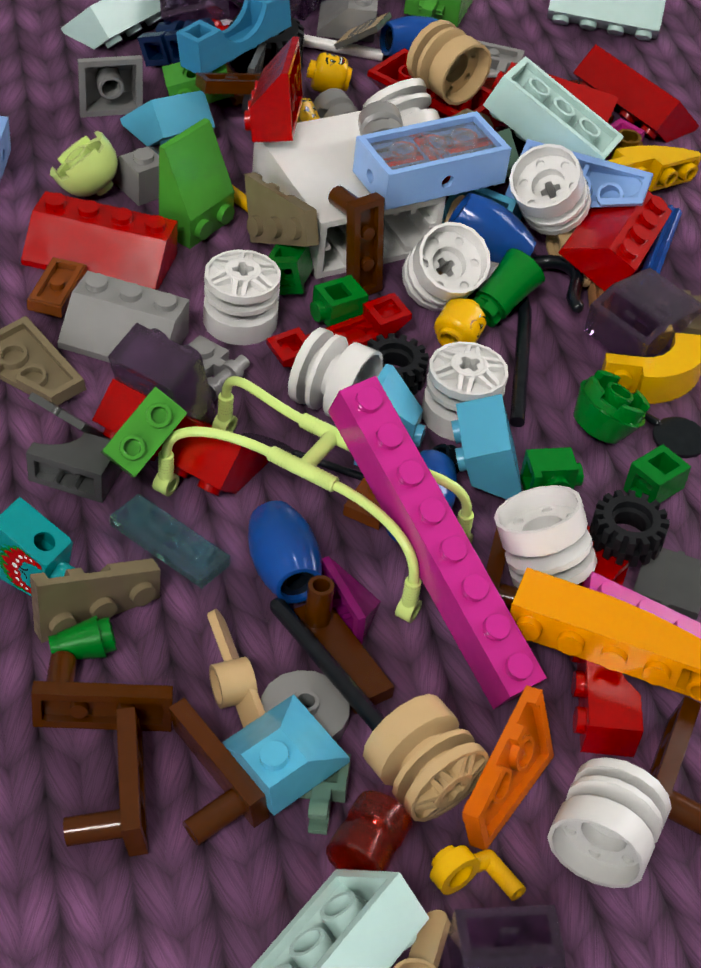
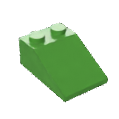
(195, 184)

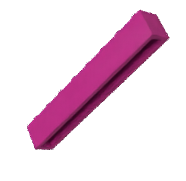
(444, 553)

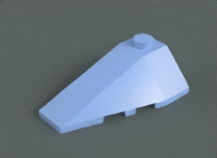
(608, 182)

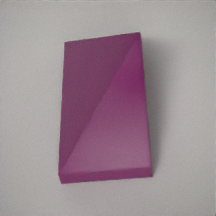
(351, 599)

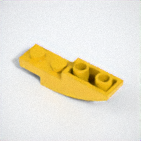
(667, 163)

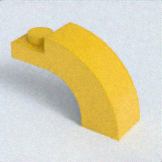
(661, 376)

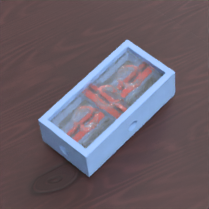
(431, 159)

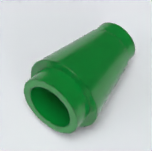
(86, 640)

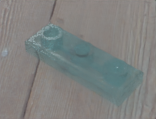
(170, 540)

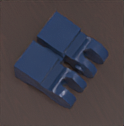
(162, 46)

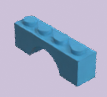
(208, 47)

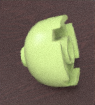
(87, 167)

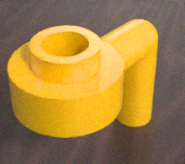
(458, 865)

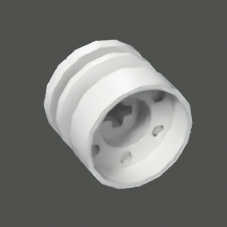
(410, 99)
(550, 189)
(456, 253)
(241, 297)
(329, 365)
(459, 375)
(546, 533)
(609, 822)

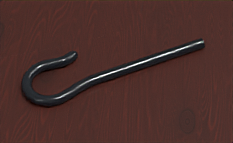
(523, 336)

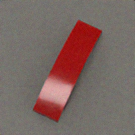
(379, 317)

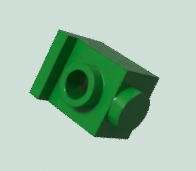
(295, 267)
(337, 300)
(550, 467)
(657, 474)

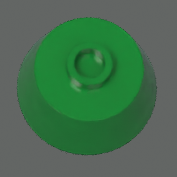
(608, 408)

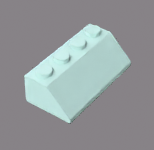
(616, 16)
(110, 19)
(549, 113)
(350, 923)

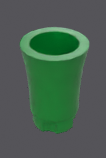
(508, 285)

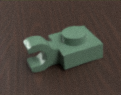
(330, 790)

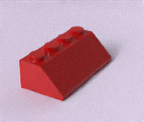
(395, 70)
(637, 96)
(277, 97)
(103, 237)
(615, 240)
(213, 461)

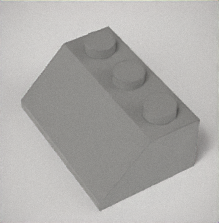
(107, 309)

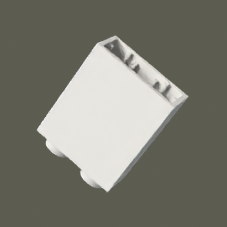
(318, 162)

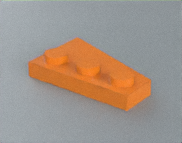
(511, 770)

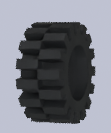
(407, 355)
(624, 543)

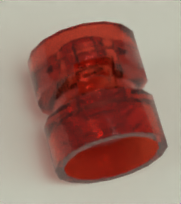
(370, 833)

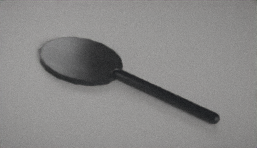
(677, 434)
(324, 463)

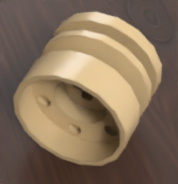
(449, 62)
(425, 757)

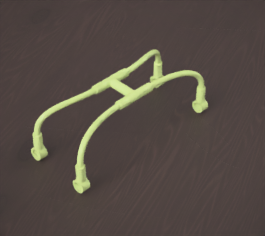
(306, 468)

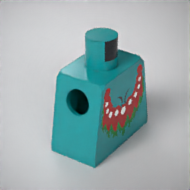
(31, 546)

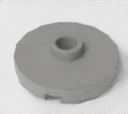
(314, 691)

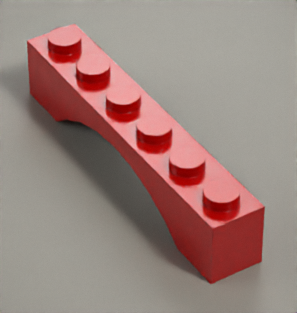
(609, 706)

